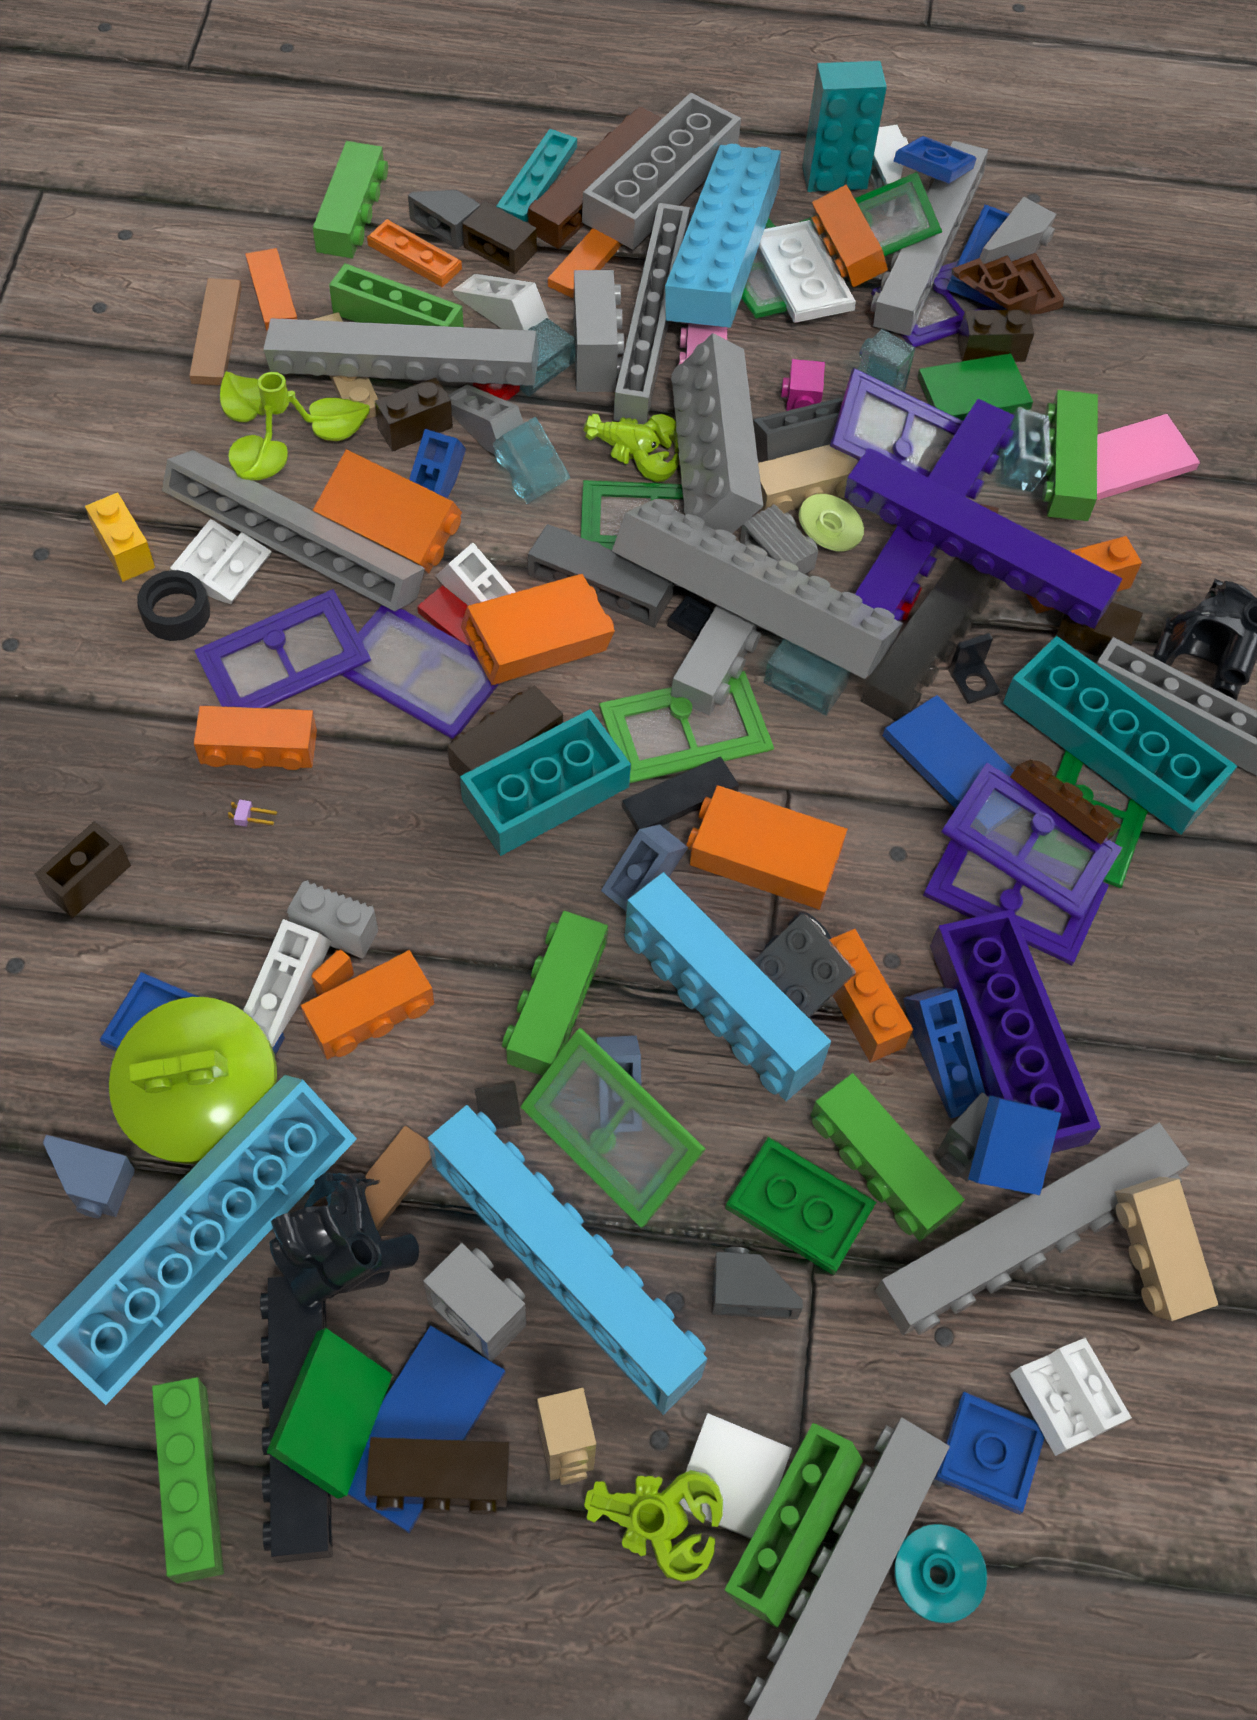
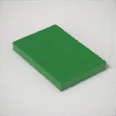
(959, 385)
(800, 1205)
(330, 1413)

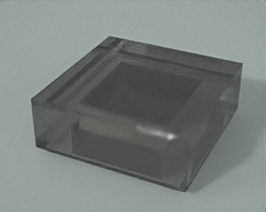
(499, 1104)

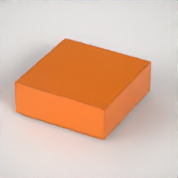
(332, 972)

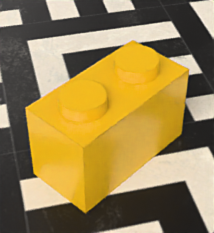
(120, 536)

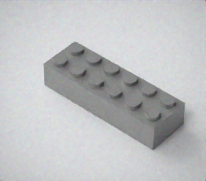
(658, 169)
(716, 435)

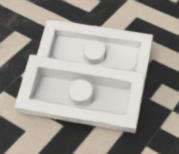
(222, 561)
(1070, 1396)
(743, 1467)

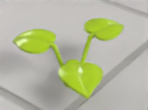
(246, 397)

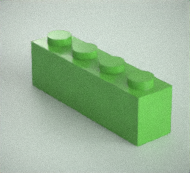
(350, 199)
(375, 299)
(1073, 445)
(557, 993)
(885, 1158)
(187, 1481)
(794, 1525)

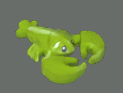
(637, 441)
(662, 1518)

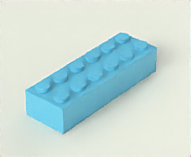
(725, 987)

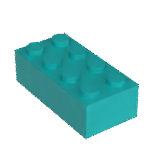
(843, 125)
(545, 781)

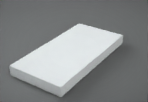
(804, 272)

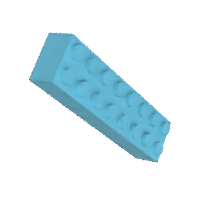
(723, 236)
(193, 1238)
(568, 1259)

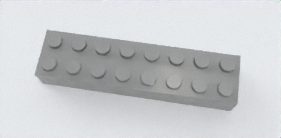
(757, 586)

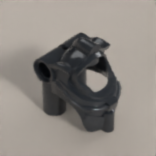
(1222, 637)
(335, 1243)

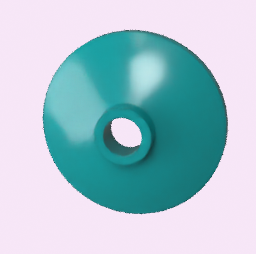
(963, 1570)

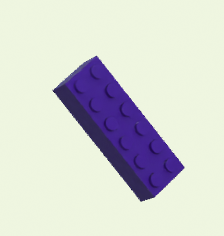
(1013, 1022)

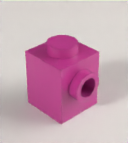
(804, 384)

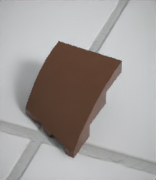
(1013, 284)

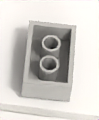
(596, 330)

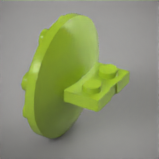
(189, 1076)

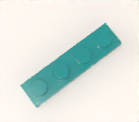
(538, 173)

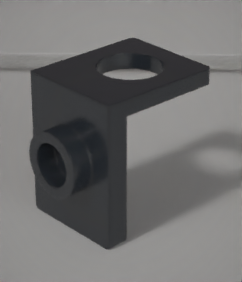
(968, 662)

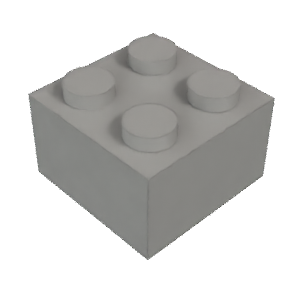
(476, 1301)

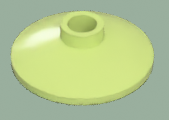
(831, 522)

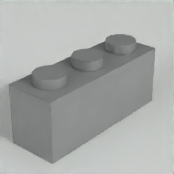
(715, 659)

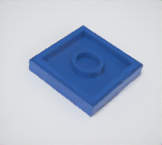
(935, 159)
(1014, 1145)
(991, 1453)

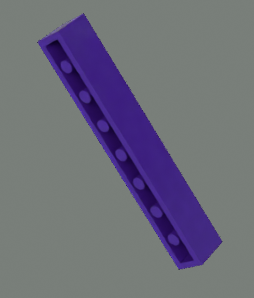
(960, 468)
(982, 538)

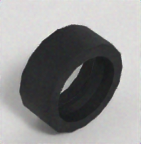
(170, 583)

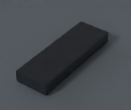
(678, 795)

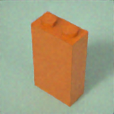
(389, 510)
(537, 628)
(766, 846)

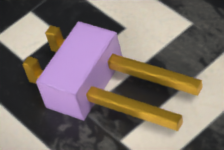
(243, 813)

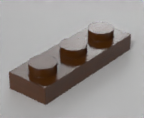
(1066, 800)

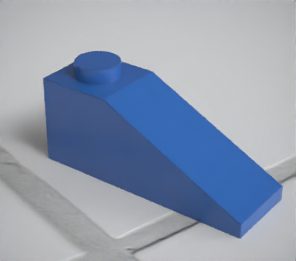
(437, 462)
(945, 1047)

